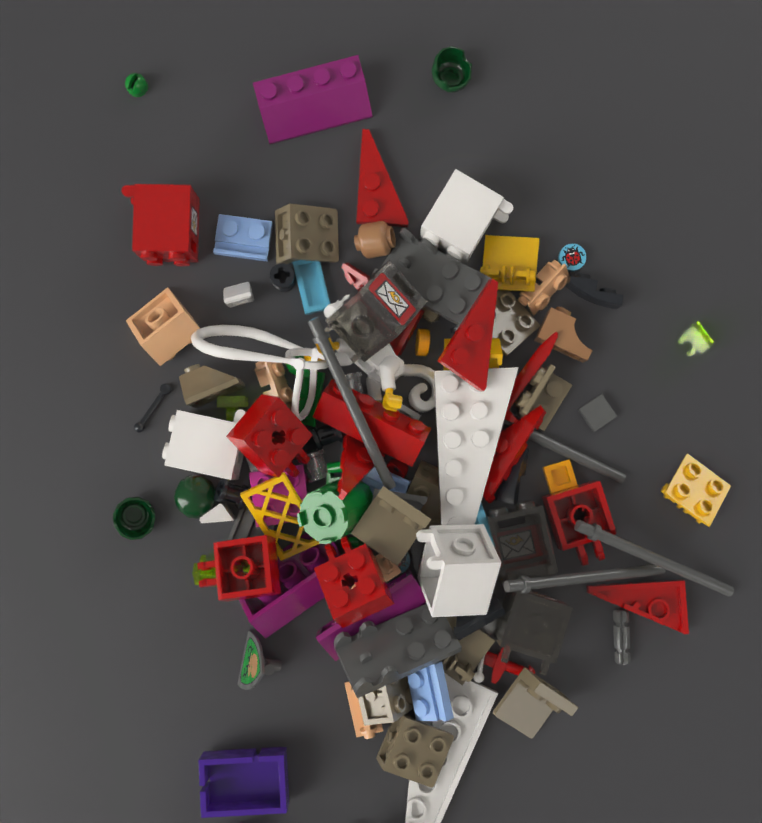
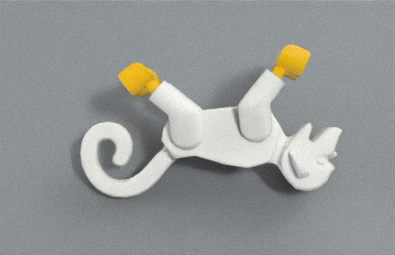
(383, 371)

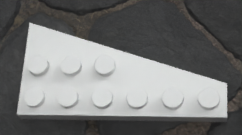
(467, 439)
(470, 710)

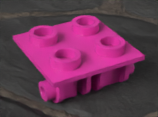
(299, 484)

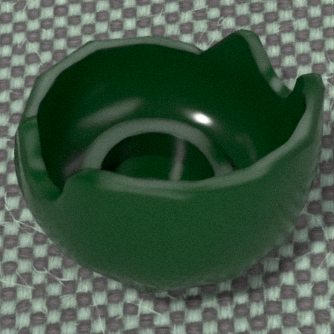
(451, 69)
(194, 496)
(134, 518)

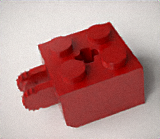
(271, 437)
(561, 510)
(229, 564)
(339, 575)

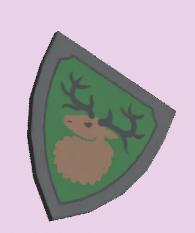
(254, 664)

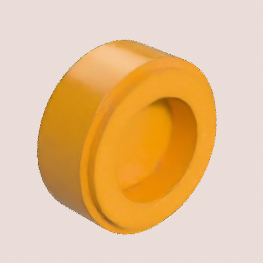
(422, 342)

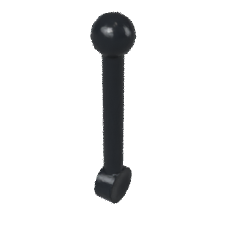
(165, 390)

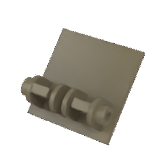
(511, 322)
(474, 648)

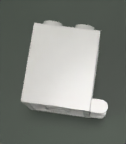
(463, 216)
(201, 445)
(457, 569)

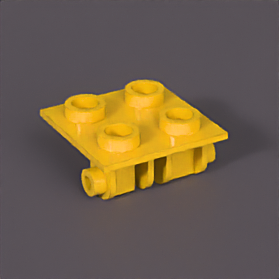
(511, 262)
(696, 490)

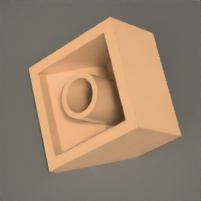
(163, 326)

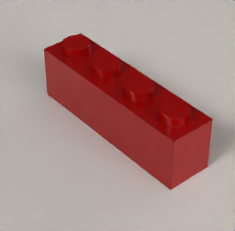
(393, 431)

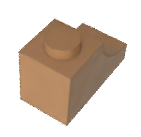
(567, 343)

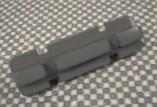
(621, 637)

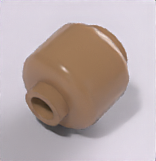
(375, 239)

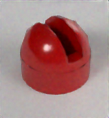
(402, 467)

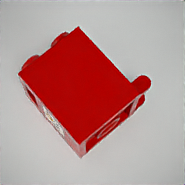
(164, 223)

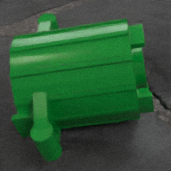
(329, 517)

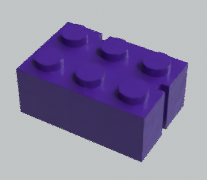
(243, 782)

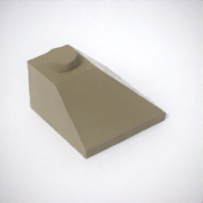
(204, 384)

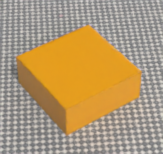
(559, 476)

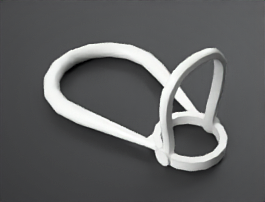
(238, 354)

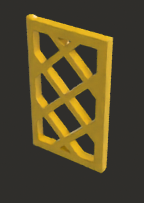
(258, 514)

